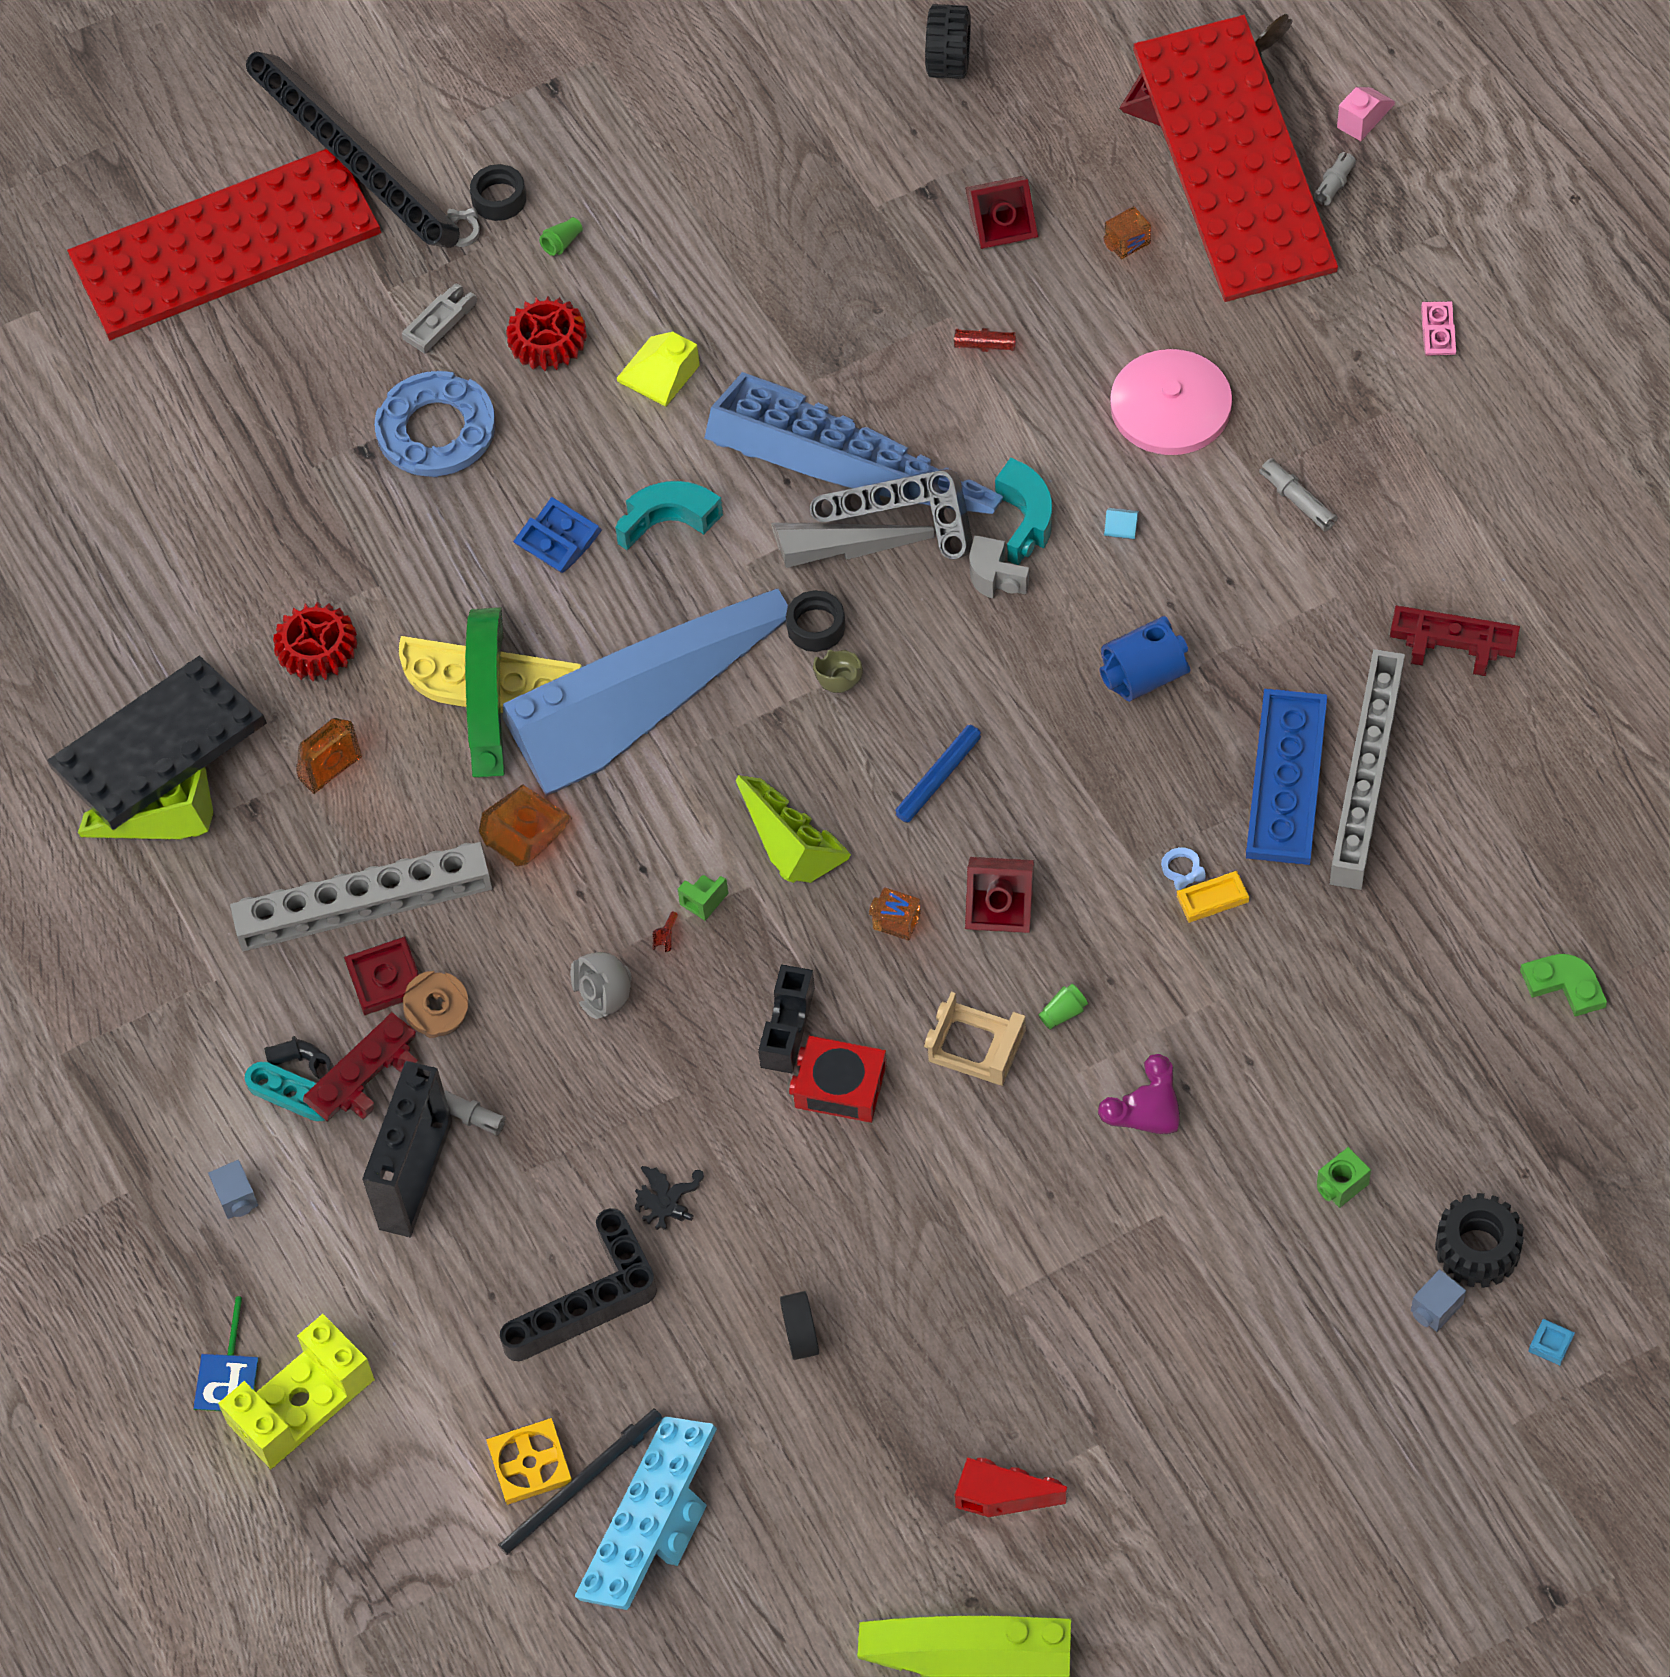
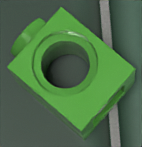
(1346, 1165)

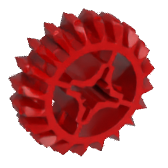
(547, 343)
(317, 632)

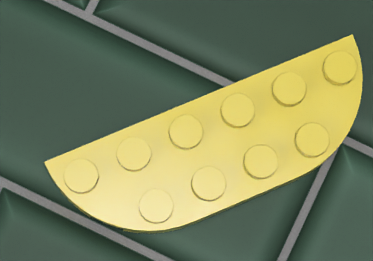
(439, 671)

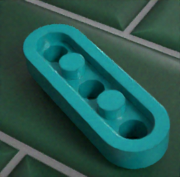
(278, 1086)

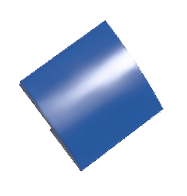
(557, 535)

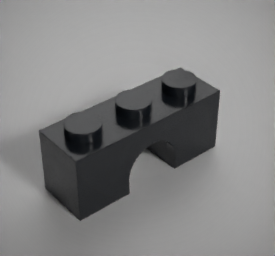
(790, 1012)

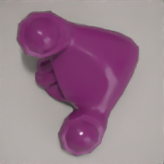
(1151, 1106)

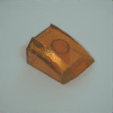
(327, 753)
(522, 825)

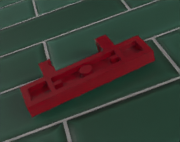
(1429, 628)
(345, 1082)

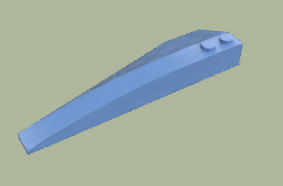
(787, 431)
(604, 707)

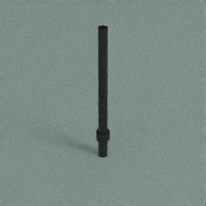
(630, 1437)

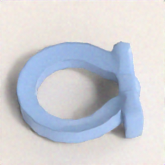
(1180, 881)

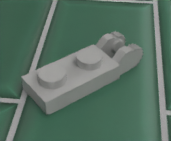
(438, 318)

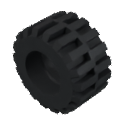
(947, 41)
(1485, 1216)

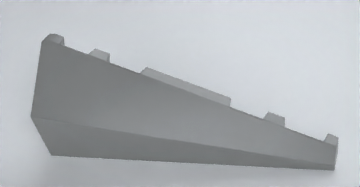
(814, 541)

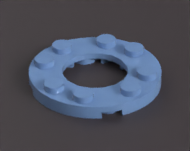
(427, 389)

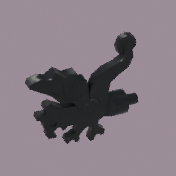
(666, 1202)

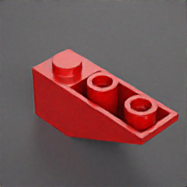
(1002, 1491)

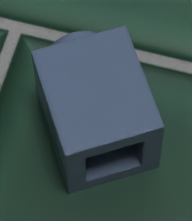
(233, 1189)
(1437, 1301)

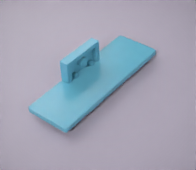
(653, 1516)

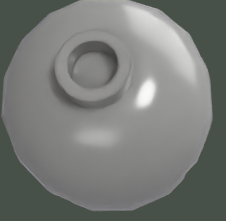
(602, 983)

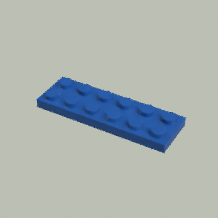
(1286, 776)

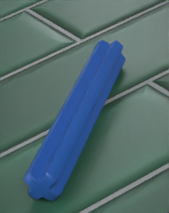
(938, 773)

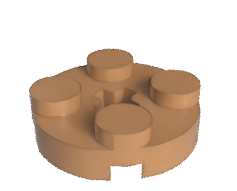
(435, 985)

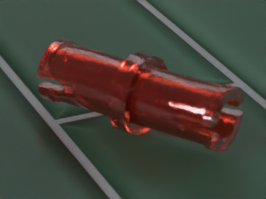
(985, 339)

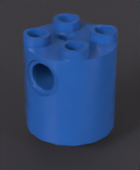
(1144, 659)

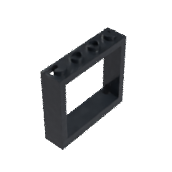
(407, 1148)

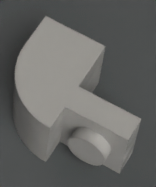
(991, 573)

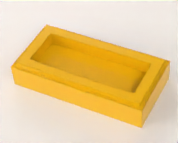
(1212, 896)

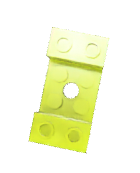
(327, 1370)

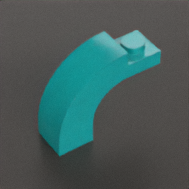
(1030, 494)
(668, 502)

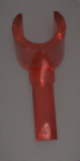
(663, 935)

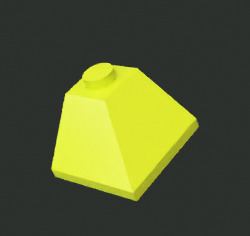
(661, 367)

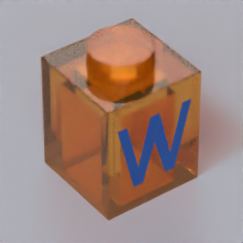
(1127, 233)
(895, 913)

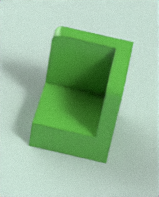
(703, 896)

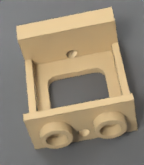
(1002, 1050)

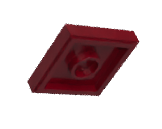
(382, 974)

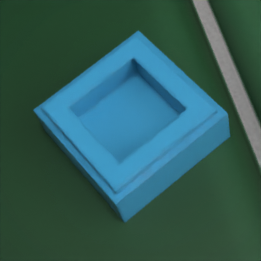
(1551, 1342)

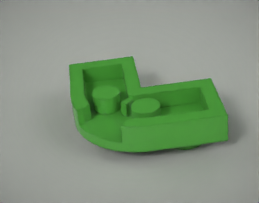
(1565, 973)

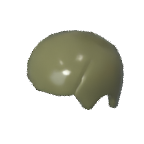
(838, 670)

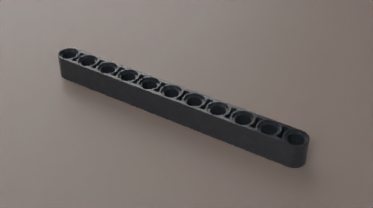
(353, 150)

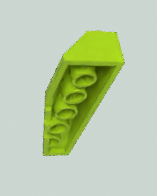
(969, 1645)

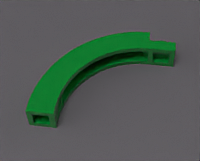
(482, 679)

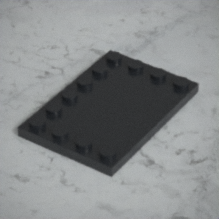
(156, 742)

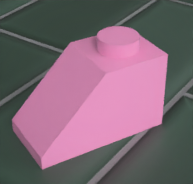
(1362, 111)

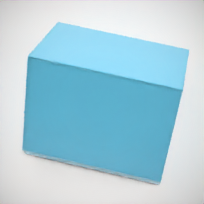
(1121, 523)

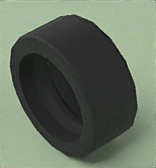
(498, 175)
(811, 601)
(799, 1325)

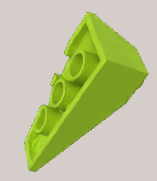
(176, 815)
(788, 837)

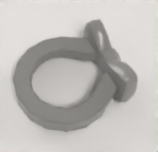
(472, 216)

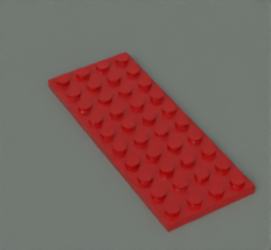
(1235, 158)
(222, 242)

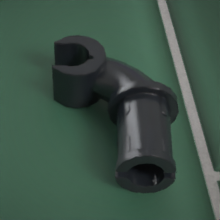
(298, 1050)

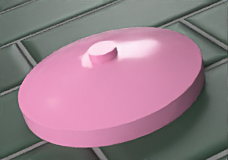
(1171, 402)

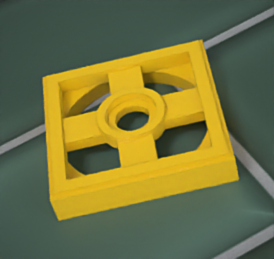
(521, 1436)

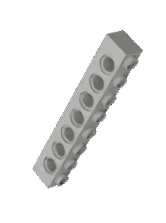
(1367, 770)
(352, 909)

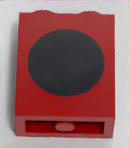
(838, 1078)

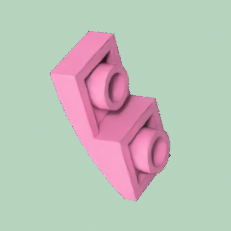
(1438, 328)

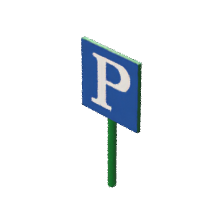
(224, 1373)

